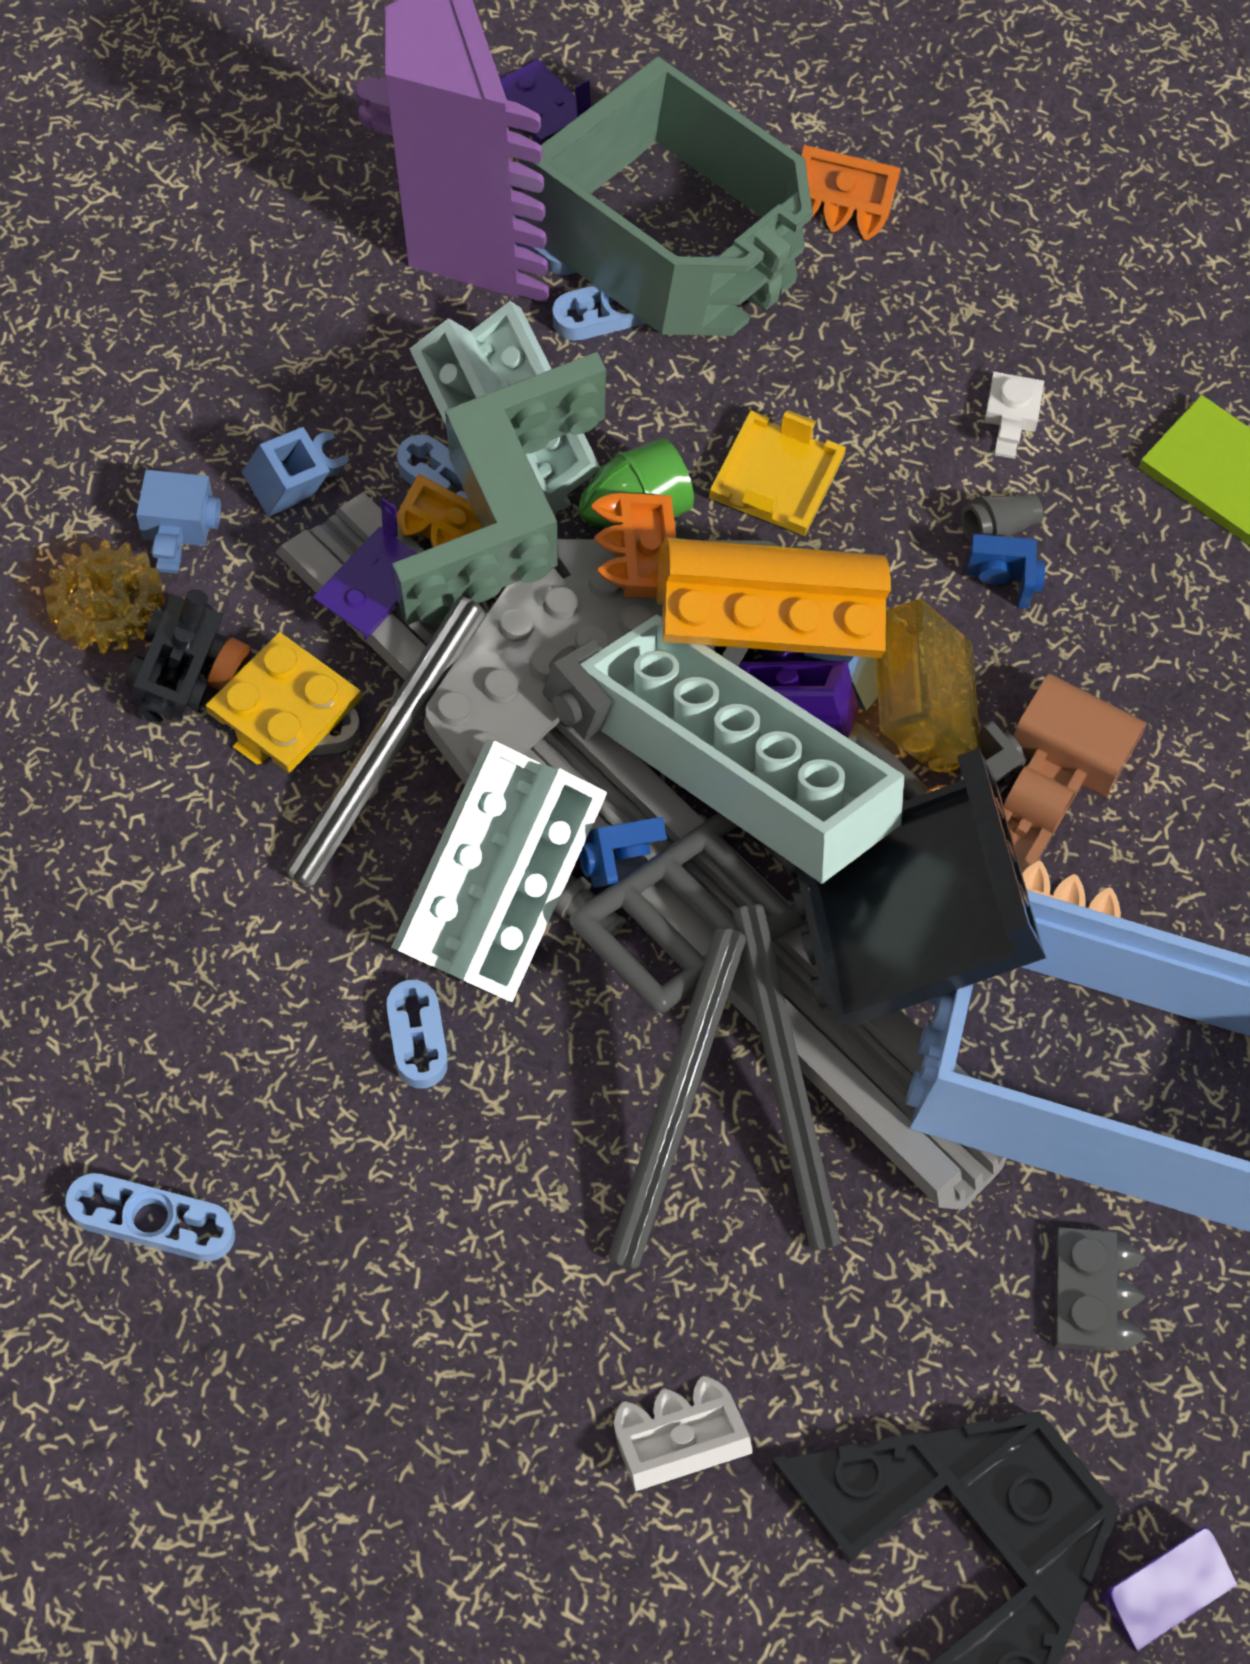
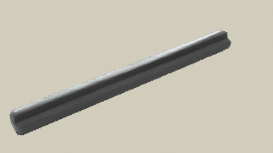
(384, 742)
(787, 1078)
(677, 1097)

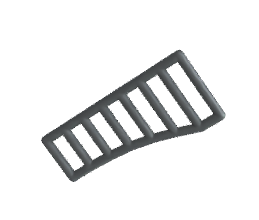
(668, 867)

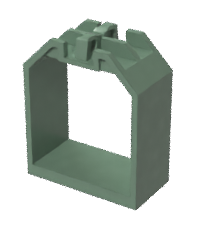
(632, 268)

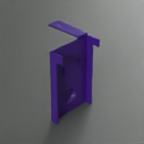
(546, 95)
(365, 585)

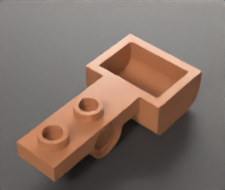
(1070, 744)

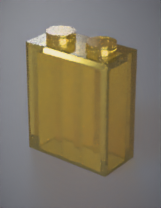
(927, 687)

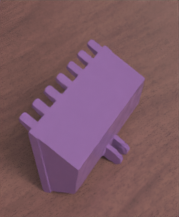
(457, 149)

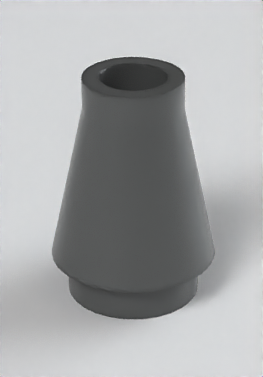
(1001, 515)

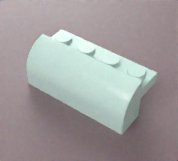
(492, 356)
(499, 869)

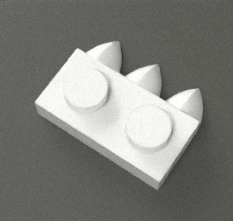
(680, 1435)

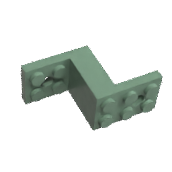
(489, 456)

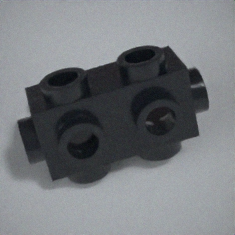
(180, 647)

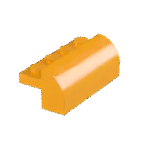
(773, 597)

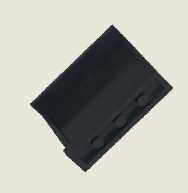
(922, 906)

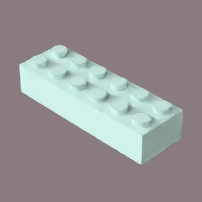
(746, 750)

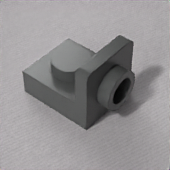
(1002, 755)

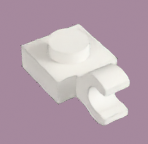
(1014, 407)

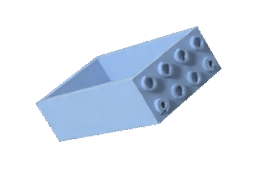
(1126, 963)

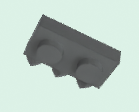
(1091, 1293)

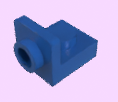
(1006, 559)
(627, 839)

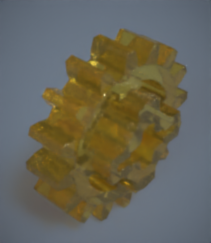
(99, 615)

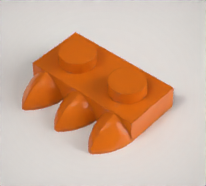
(850, 186)
(638, 534)

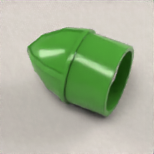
(647, 469)

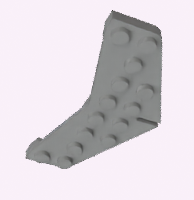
(505, 665)

